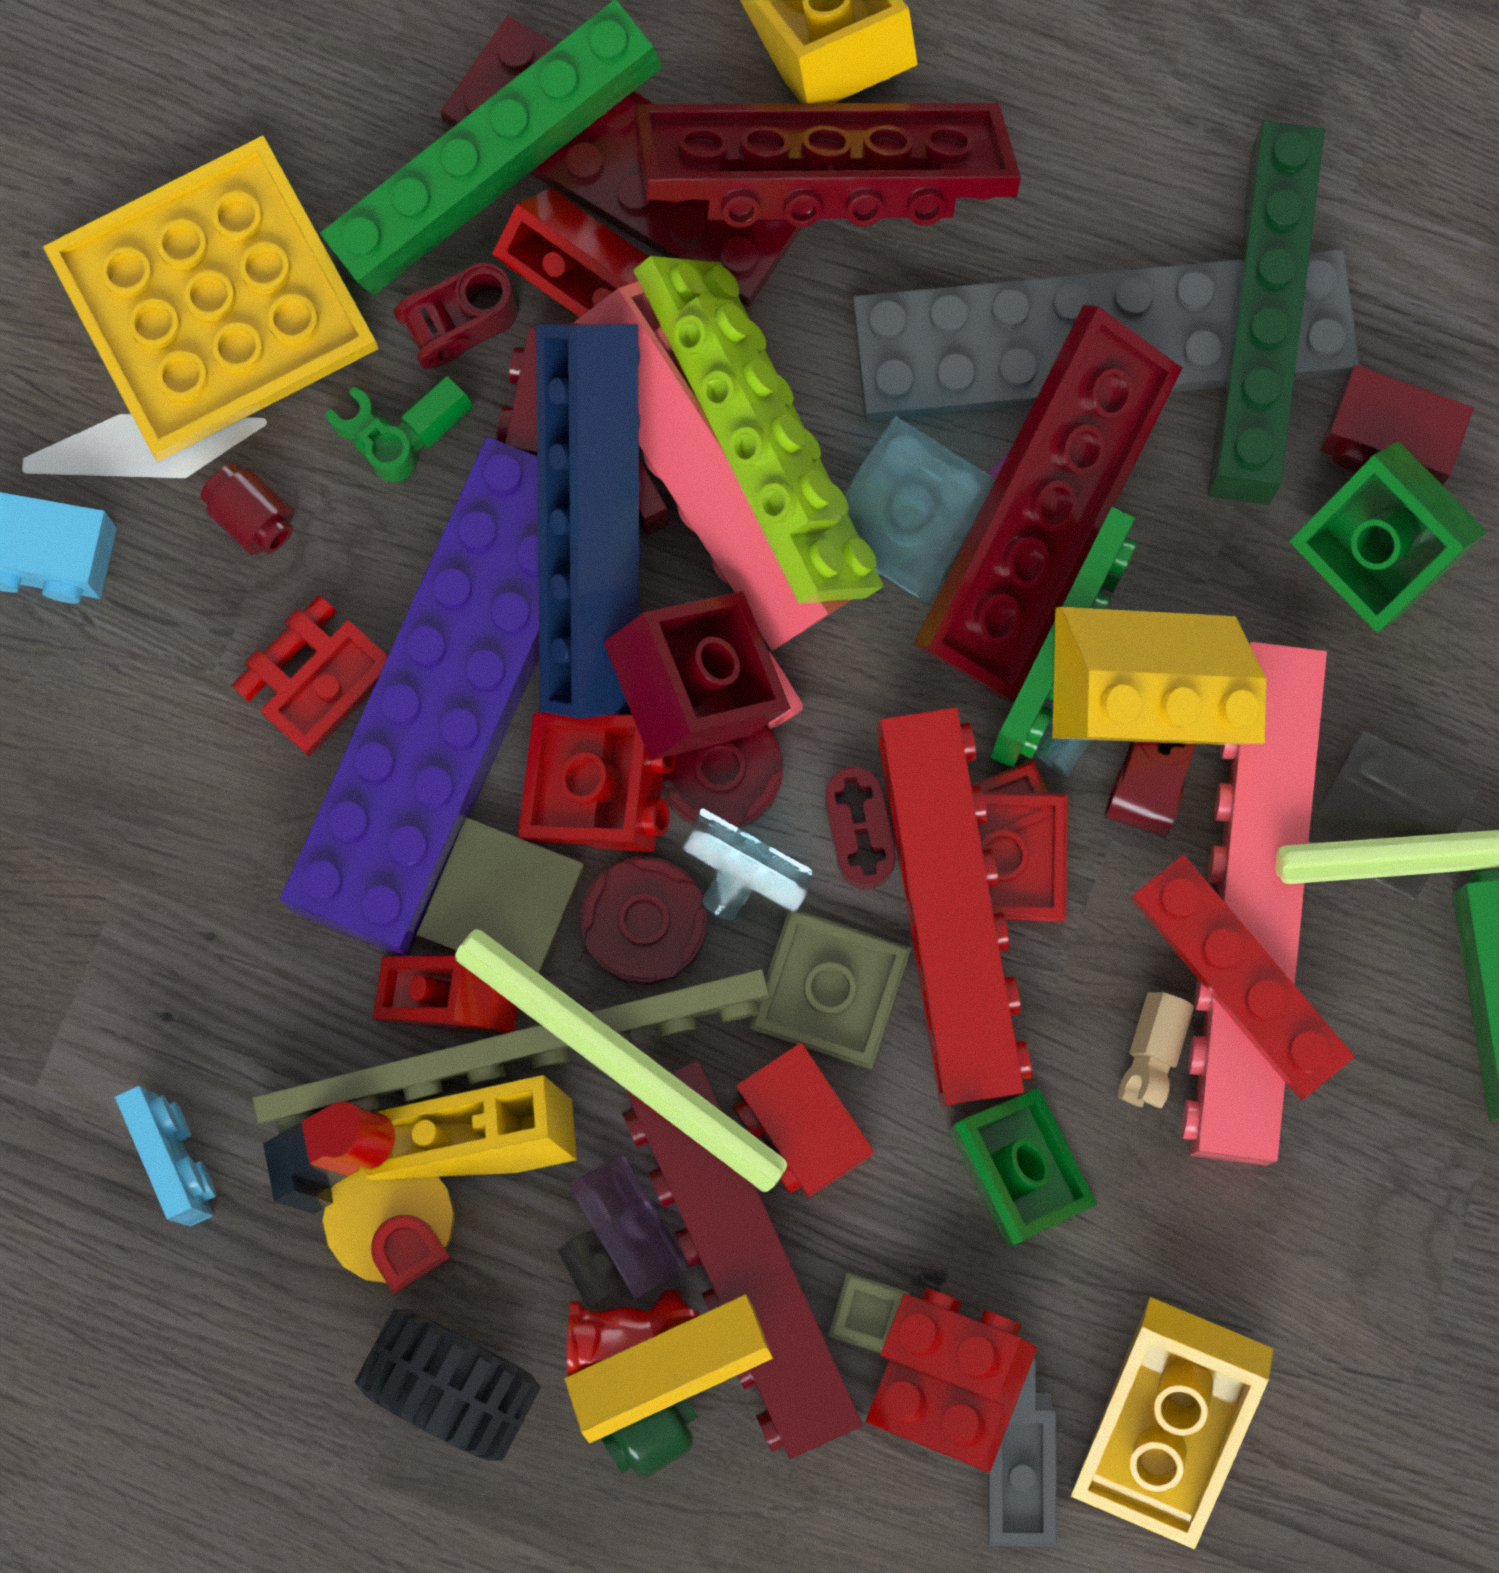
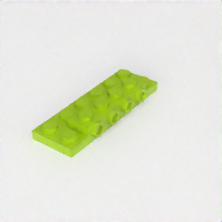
(759, 430)

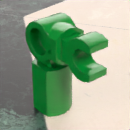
(392, 448)

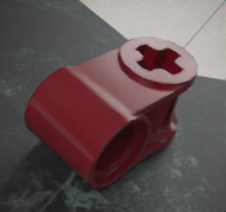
(454, 317)
(1149, 787)

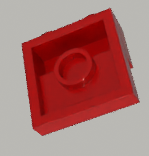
(593, 784)
(951, 1378)

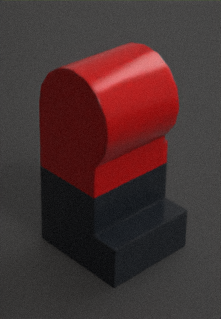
(325, 1151)

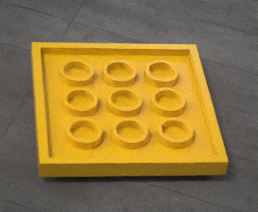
(210, 298)

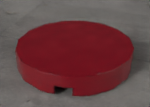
(727, 779)
(644, 920)

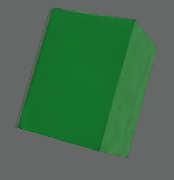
(1021, 1167)

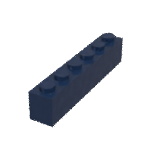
(586, 510)

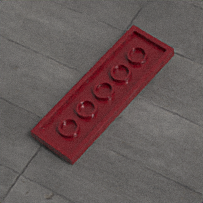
(605, 173)
(1048, 503)

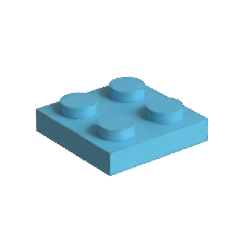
(159, 1136)

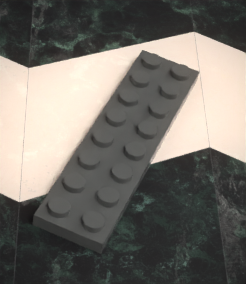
(1000, 339)

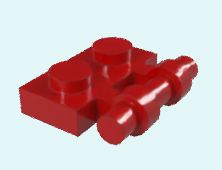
(324, 688)

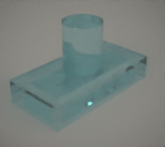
(743, 866)

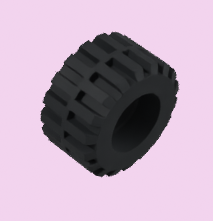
(447, 1385)

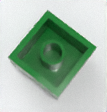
(1387, 536)

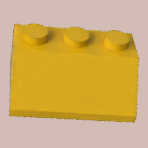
(1155, 678)

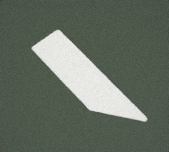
(120, 450)

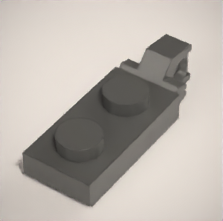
(1025, 1474)

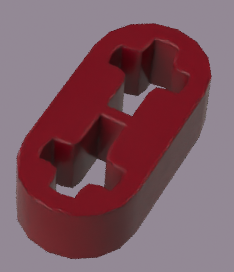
(875, 825)

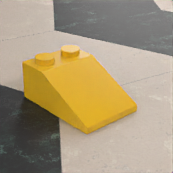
(834, 45)
(1173, 1422)

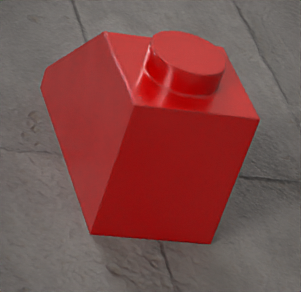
(439, 996)

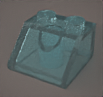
(915, 507)

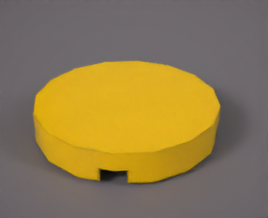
(365, 1204)

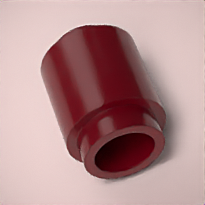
(247, 509)

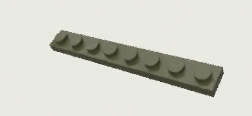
(486, 1058)

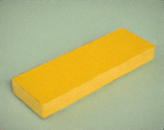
(667, 1368)

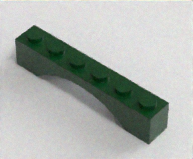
(1268, 313)

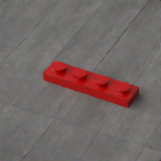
(1242, 977)

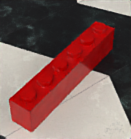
(951, 908)

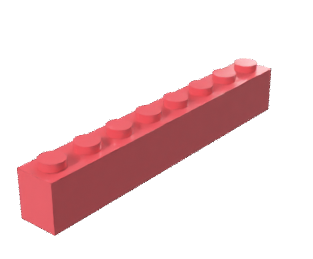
(1262, 810)

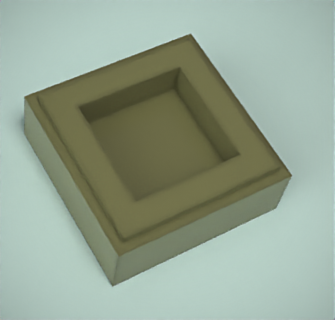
(865, 1312)

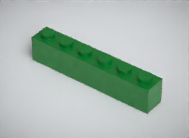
(493, 148)

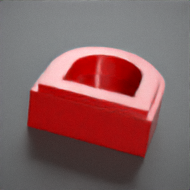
(406, 1251)

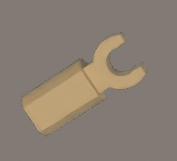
(1155, 1049)

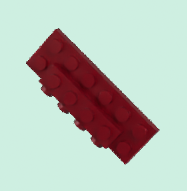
(825, 159)

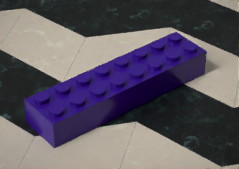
(431, 716)

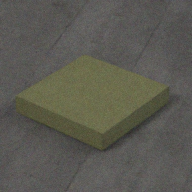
(505, 890)
(831, 989)

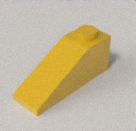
(482, 1132)

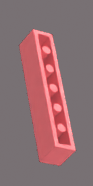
(693, 467)

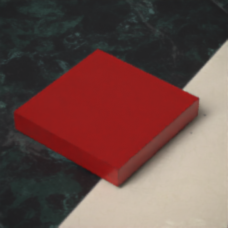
(1028, 863)

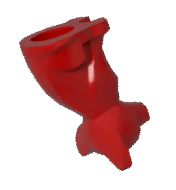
(608, 1332)

